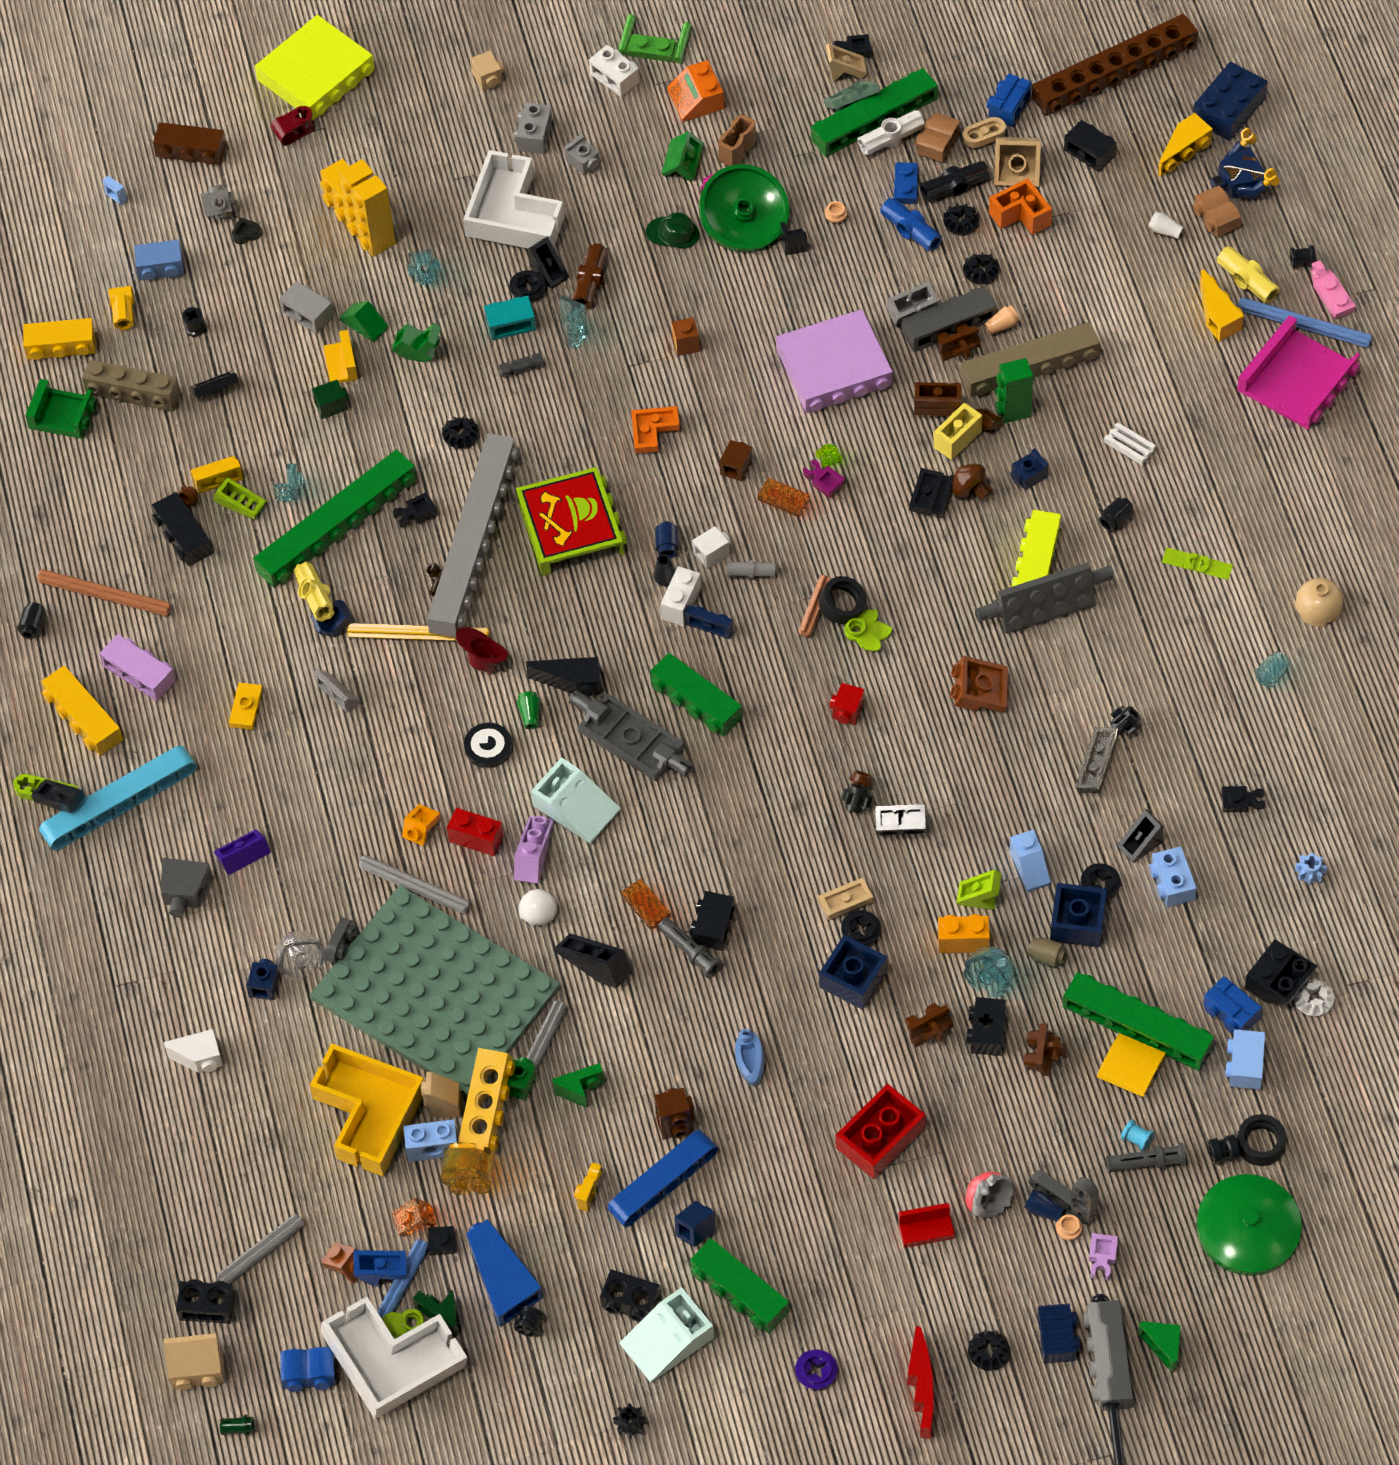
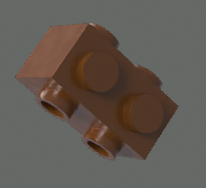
(674, 1113)

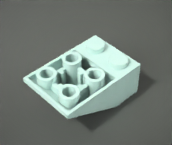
(574, 801)
(668, 1335)

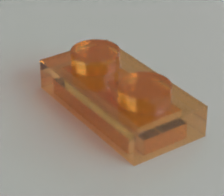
(783, 497)
(645, 904)

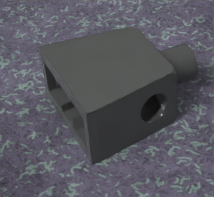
(183, 884)

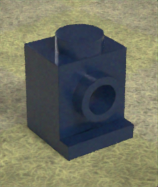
(1029, 470)
(262, 980)

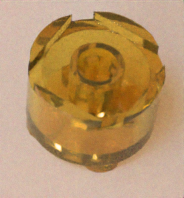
(467, 1168)

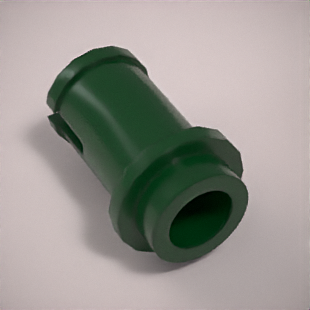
(237, 1425)

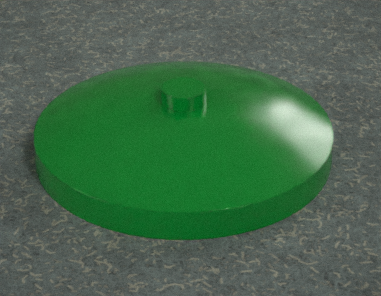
(743, 208)
(1248, 1224)

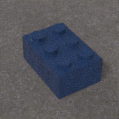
(1231, 100)

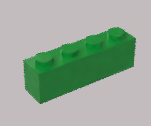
(695, 694)
(739, 1286)

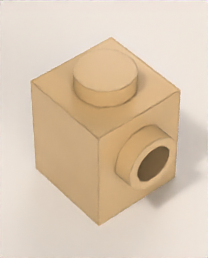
(486, 70)

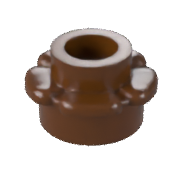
(188, 495)
(861, 778)

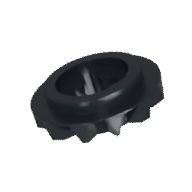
(966, 225)
(978, 275)
(535, 281)
(466, 438)
(1104, 872)
(865, 919)
(981, 1358)

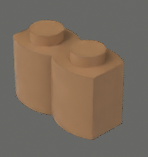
(938, 137)
(737, 140)
(1217, 211)

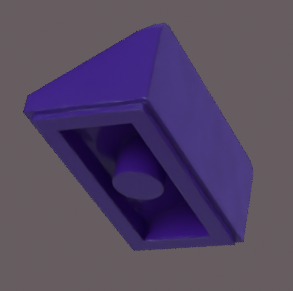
(242, 851)

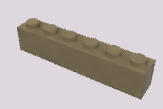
(1043, 355)

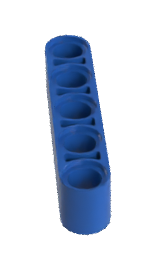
(662, 1178)

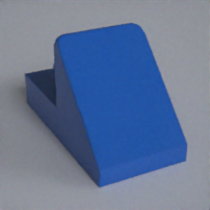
(377, 1265)

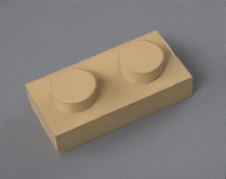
(845, 898)

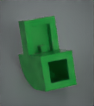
(416, 344)

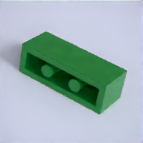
(1014, 390)

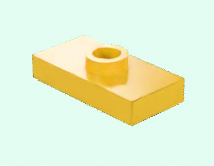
(245, 706)

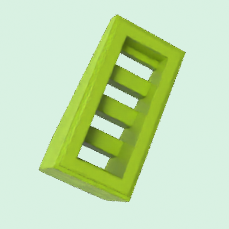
(236, 489)

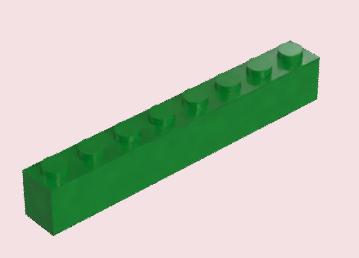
(335, 518)

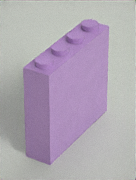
(834, 361)

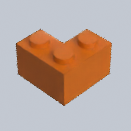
(1021, 203)

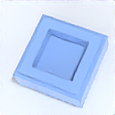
(114, 190)

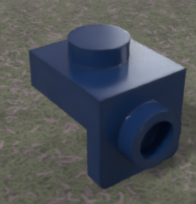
(337, 623)

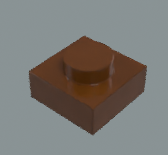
(989, 419)

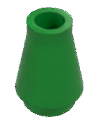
(528, 705)

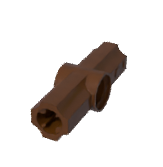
(590, 274)

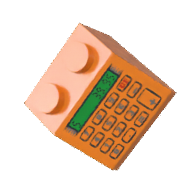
(696, 91)

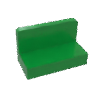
(683, 156)

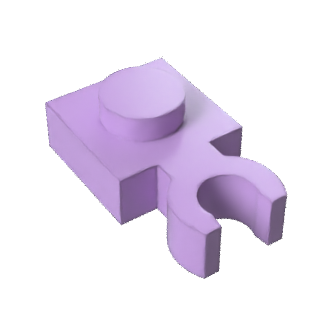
(1103, 1253)

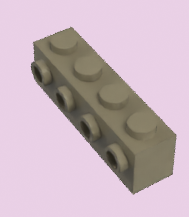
(131, 385)

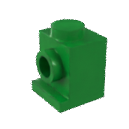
(521, 1084)

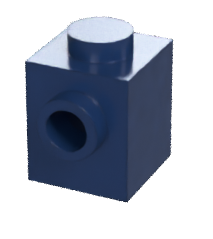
(695, 1223)

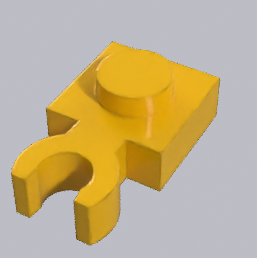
(585, 1192)

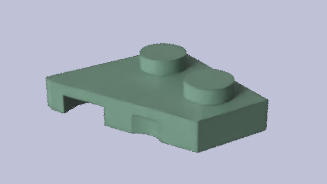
(850, 94)

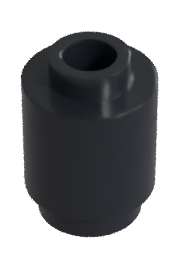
(1116, 514)
(31, 620)

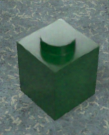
(330, 398)

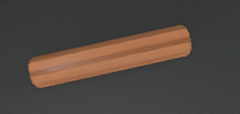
(813, 609)

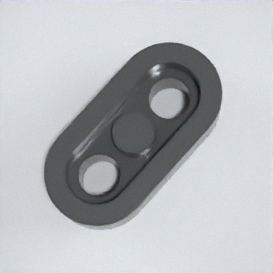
(337, 944)

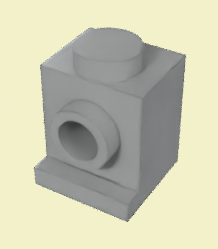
(581, 155)

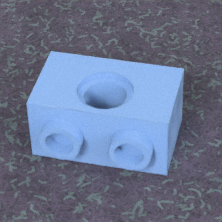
(429, 1139)

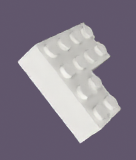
(504, 210)
(388, 1368)

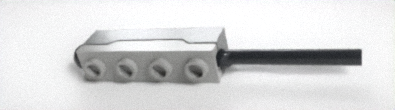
(1109, 1364)

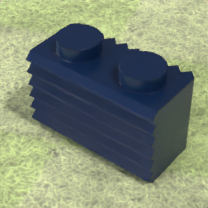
(1057, 1333)

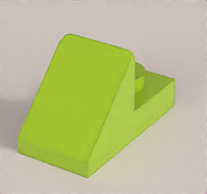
(980, 890)

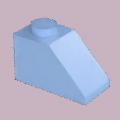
(1029, 860)

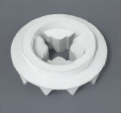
(1317, 1006)

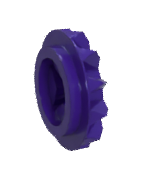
(818, 1359)

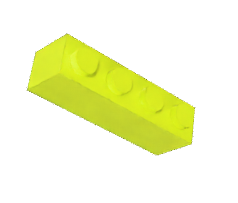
(1038, 546)

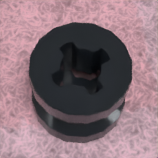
(529, 1321)

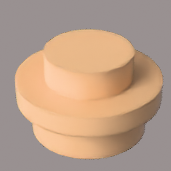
(835, 212)
(1069, 1227)

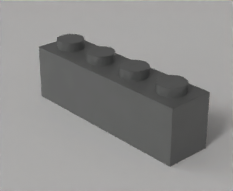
(970, 308)

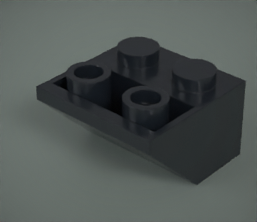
(1278, 974)

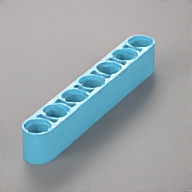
(118, 797)

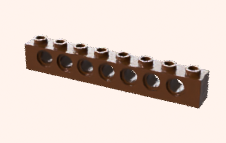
(1114, 64)

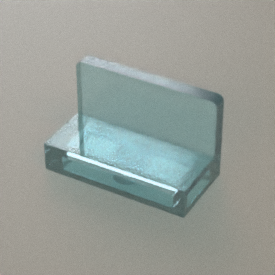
(574, 318)

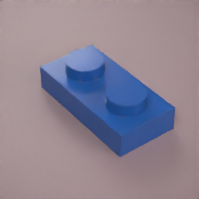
(906, 182)

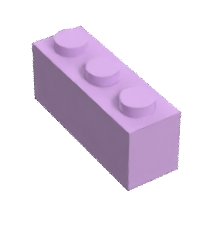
(137, 667)

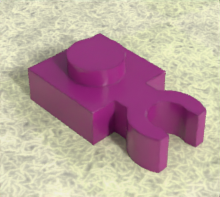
(824, 480)

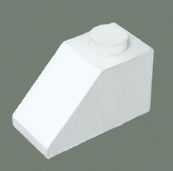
(195, 1051)

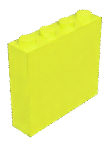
(315, 66)

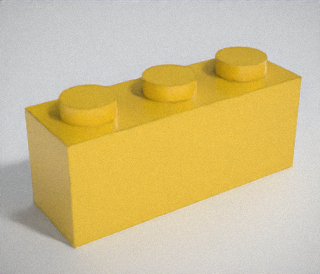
(59, 338)

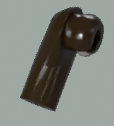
(434, 573)

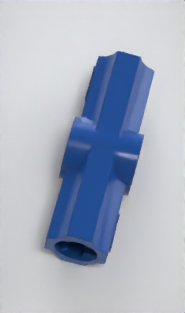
(911, 224)

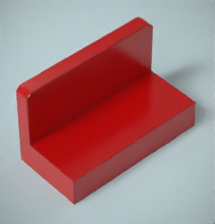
(925, 1225)

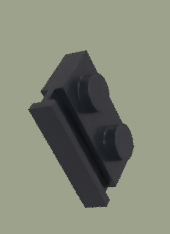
(931, 493)

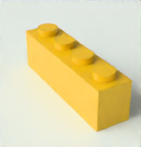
(81, 711)

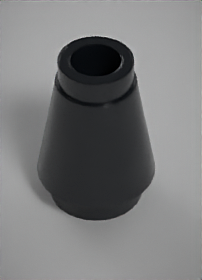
(663, 570)

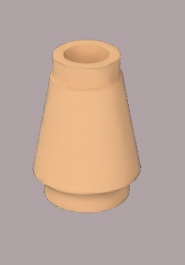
(1002, 320)

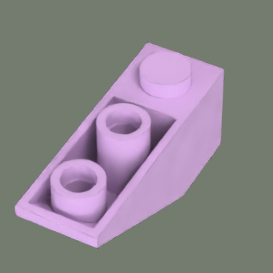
(532, 849)

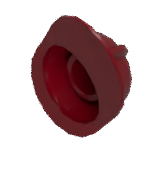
(481, 650)

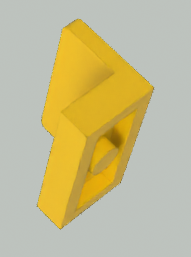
(340, 359)
(213, 474)

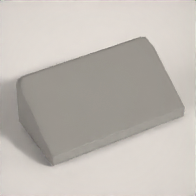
(336, 690)

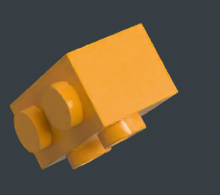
(962, 933)

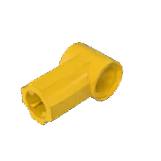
(121, 303)

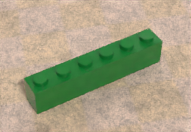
(868, 114)
(1138, 1020)

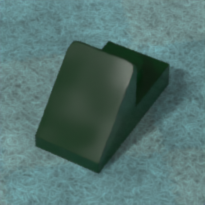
(430, 1307)

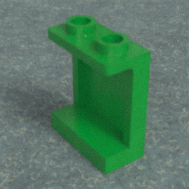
(60, 411)

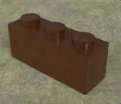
(189, 143)

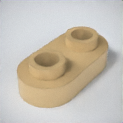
(983, 132)

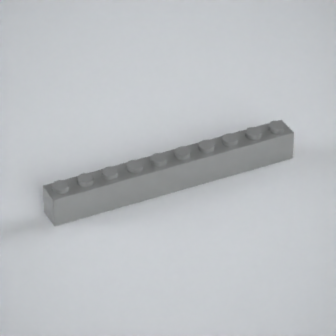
(472, 535)

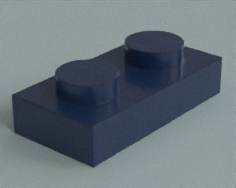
(708, 621)

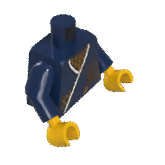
(1241, 171)

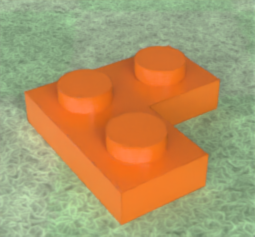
(649, 422)

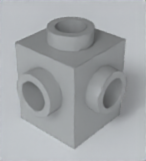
(217, 192)

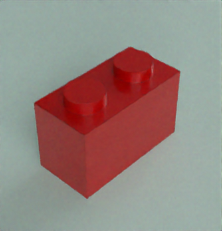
(475, 831)

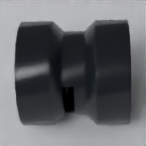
(1223, 1149)

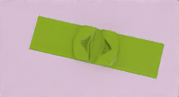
(1197, 563)

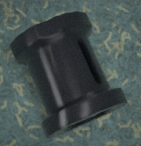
(1302, 256)
(193, 321)

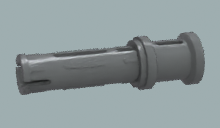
(697, 953)
(1157, 1157)

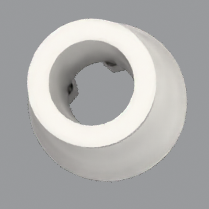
(1163, 224)

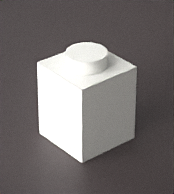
(711, 547)

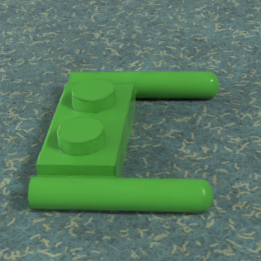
(653, 47)

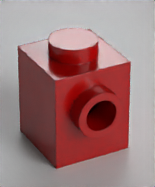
(847, 703)

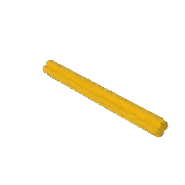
(398, 632)

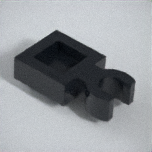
(417, 508)
(1238, 799)

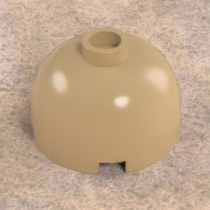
(1319, 602)

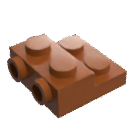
(979, 684)

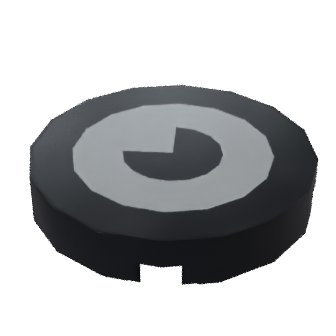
(487, 745)

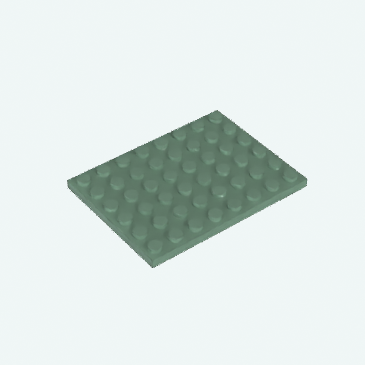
(433, 988)

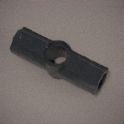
(955, 181)

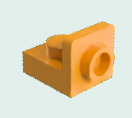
(418, 823)

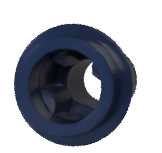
(1043, 1206)

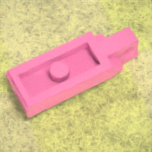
(1331, 291)

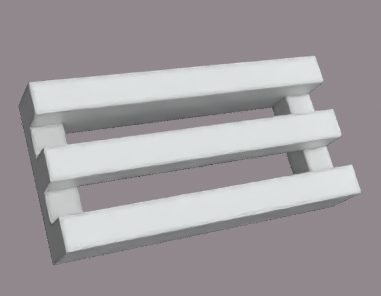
(1132, 441)

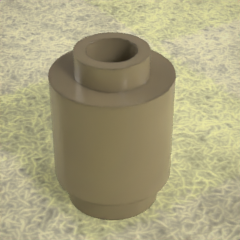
(1047, 951)

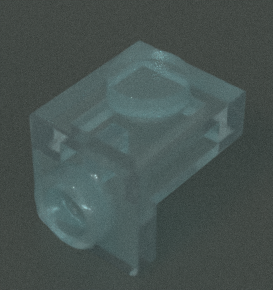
(289, 490)

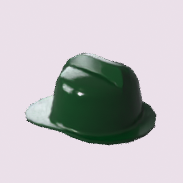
(673, 231)

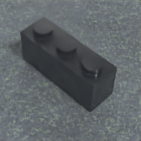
(181, 529)

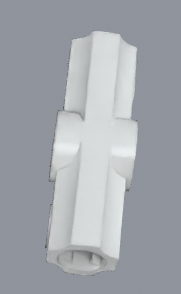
(891, 132)

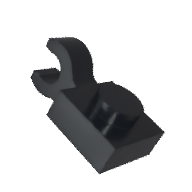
(857, 43)

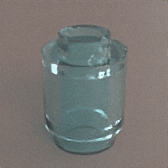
(1272, 669)

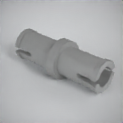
(751, 569)

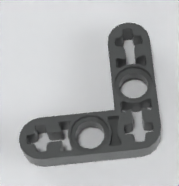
(1079, 1202)

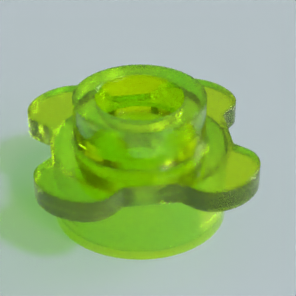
(828, 450)

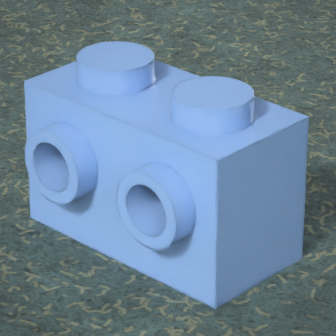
(1173, 877)
(1246, 1059)

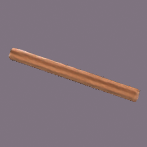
(104, 592)

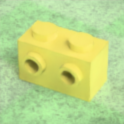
(957, 431)

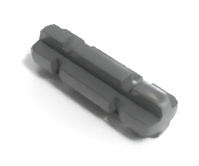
(521, 365)

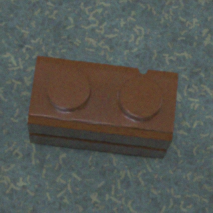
(936, 398)

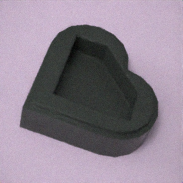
(245, 231)

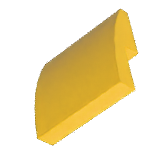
(1131, 1065)

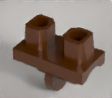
(959, 343)
(929, 1026)
(1047, 1051)

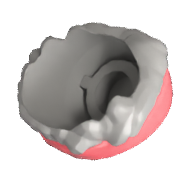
(989, 1194)

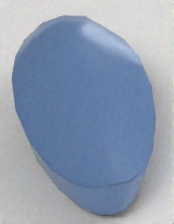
(749, 1056)

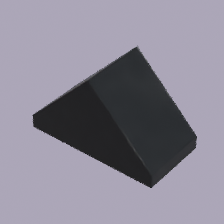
(546, 262)
(1142, 837)

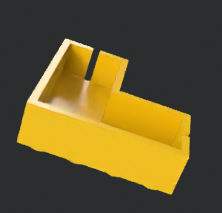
(360, 203)
(378, 1101)

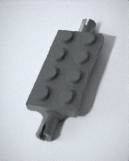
(1045, 597)
(630, 736)

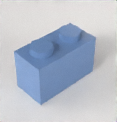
(159, 260)

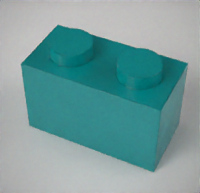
(509, 318)

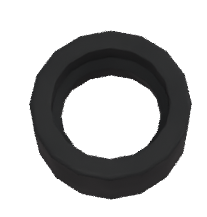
(846, 584)
(1264, 1122)

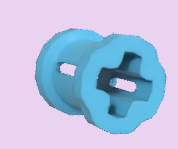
(1137, 1135)

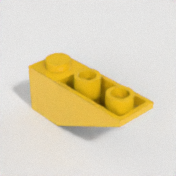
(1188, 139)
(1220, 313)

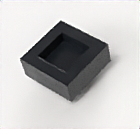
(441, 1240)

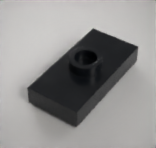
(215, 384)

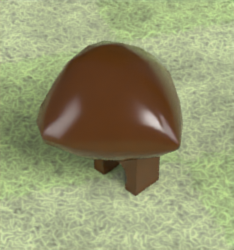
(970, 479)

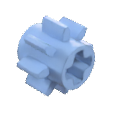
(1307, 862)

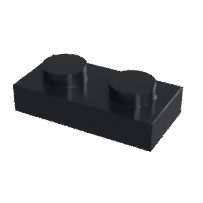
(58, 795)

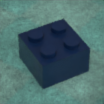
(1078, 914)
(853, 971)

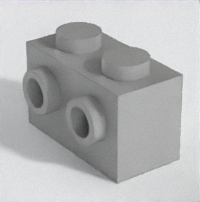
(533, 127)

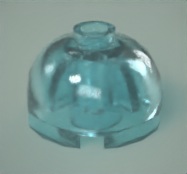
(990, 970)

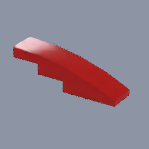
(921, 1376)

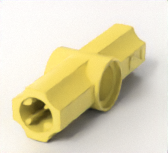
(1248, 274)
(314, 591)

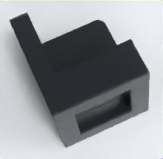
(793, 241)

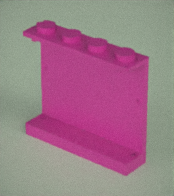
(1296, 375)

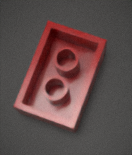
(880, 1131)

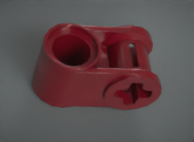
(292, 127)

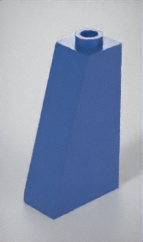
(502, 1273)

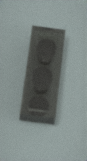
(1097, 760)

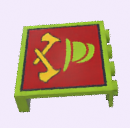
(569, 517)

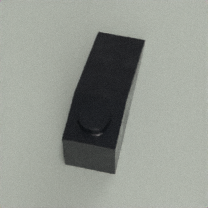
(567, 674)
(596, 959)

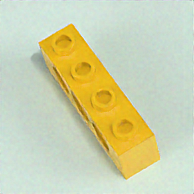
(486, 1063)

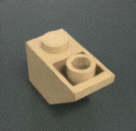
(441, 1096)

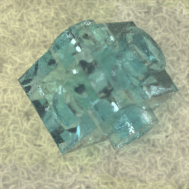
(421, 258)

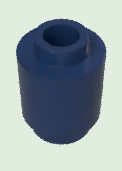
(667, 539)

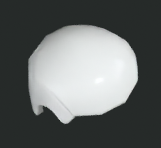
(537, 907)

